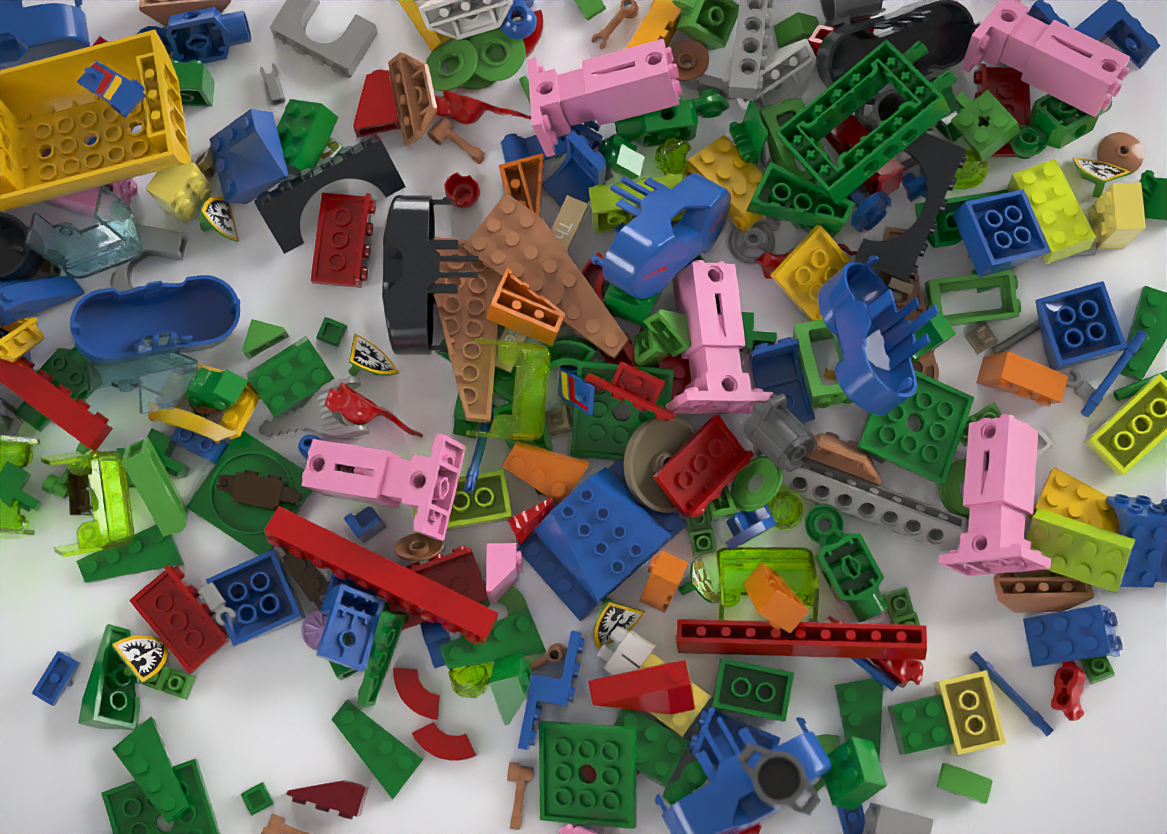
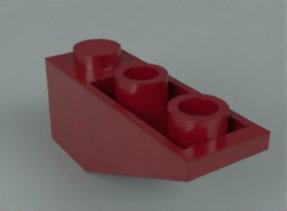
(340, 796)

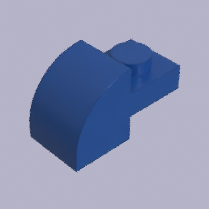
(434, 636)

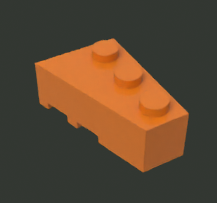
(524, 181)
(524, 310)
(1022, 378)
(545, 470)
(663, 580)
(774, 598)

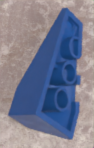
(31, 296)

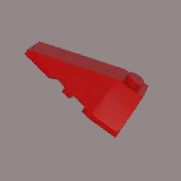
(650, 689)

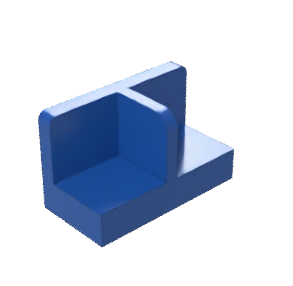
(365, 523)
(748, 525)
(56, 678)

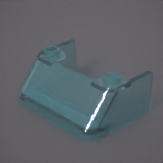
(93, 248)
(160, 378)

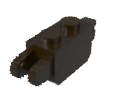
(258, 491)
(307, 576)

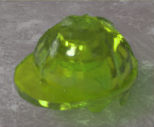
(671, 156)
(972, 173)
(786, 508)
(470, 680)

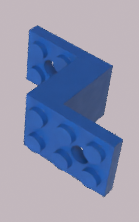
(1109, 22)

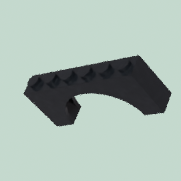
(939, 164)
(285, 204)

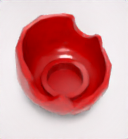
(461, 190)

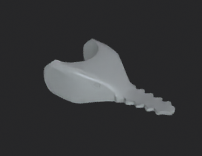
(317, 416)

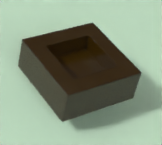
(49, 269)

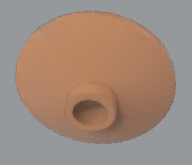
(690, 52)
(1109, 151)
(417, 547)

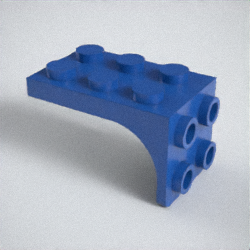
(577, 173)
(779, 371)
(1147, 524)
(1072, 635)
(699, 742)

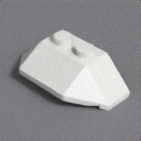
(464, 17)
(784, 74)

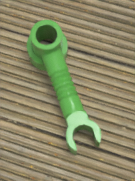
(57, 484)

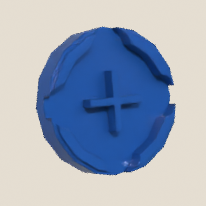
(869, 210)

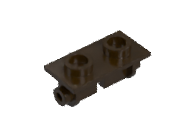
(79, 495)

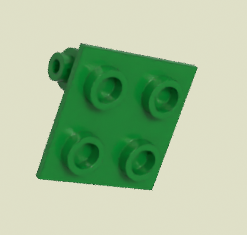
(749, 135)
(1154, 196)

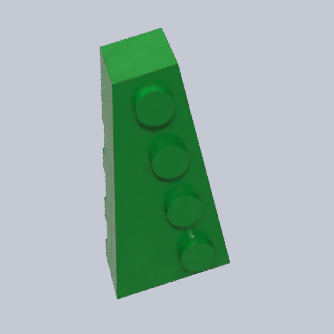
(798, 201)

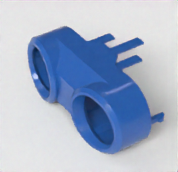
(872, 337)

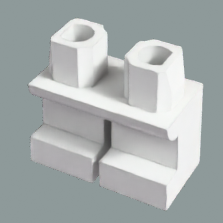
(629, 655)

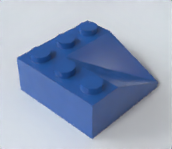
(248, 156)
(1000, 232)
(1079, 326)
(259, 596)

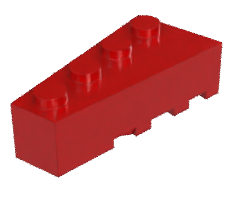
(849, 134)

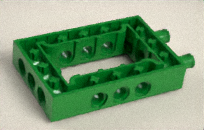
(879, 68)

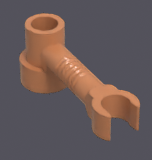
(620, 15)
(443, 131)
(549, 657)
(520, 775)
(277, 826)

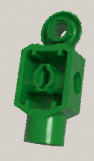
(672, 122)
(1052, 124)
(66, 368)
(846, 563)

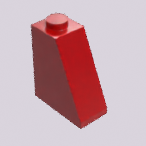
(376, 106)

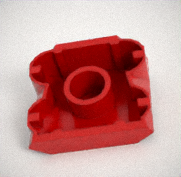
(526, 521)

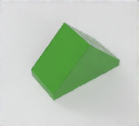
(795, 28)
(670, 329)
(261, 337)
(648, 349)
(722, 507)

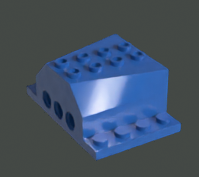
(597, 540)

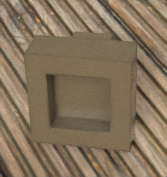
(206, 163)
(899, 287)
(981, 338)
(559, 420)

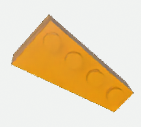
(657, 24)

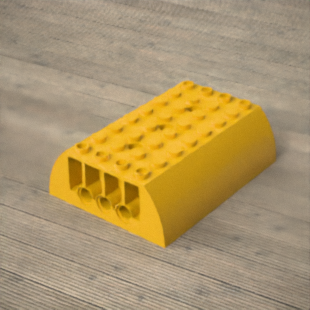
(49, 110)

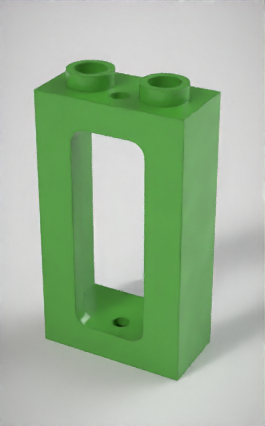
(777, 150)
(1006, 282)
(818, 394)
(155, 487)

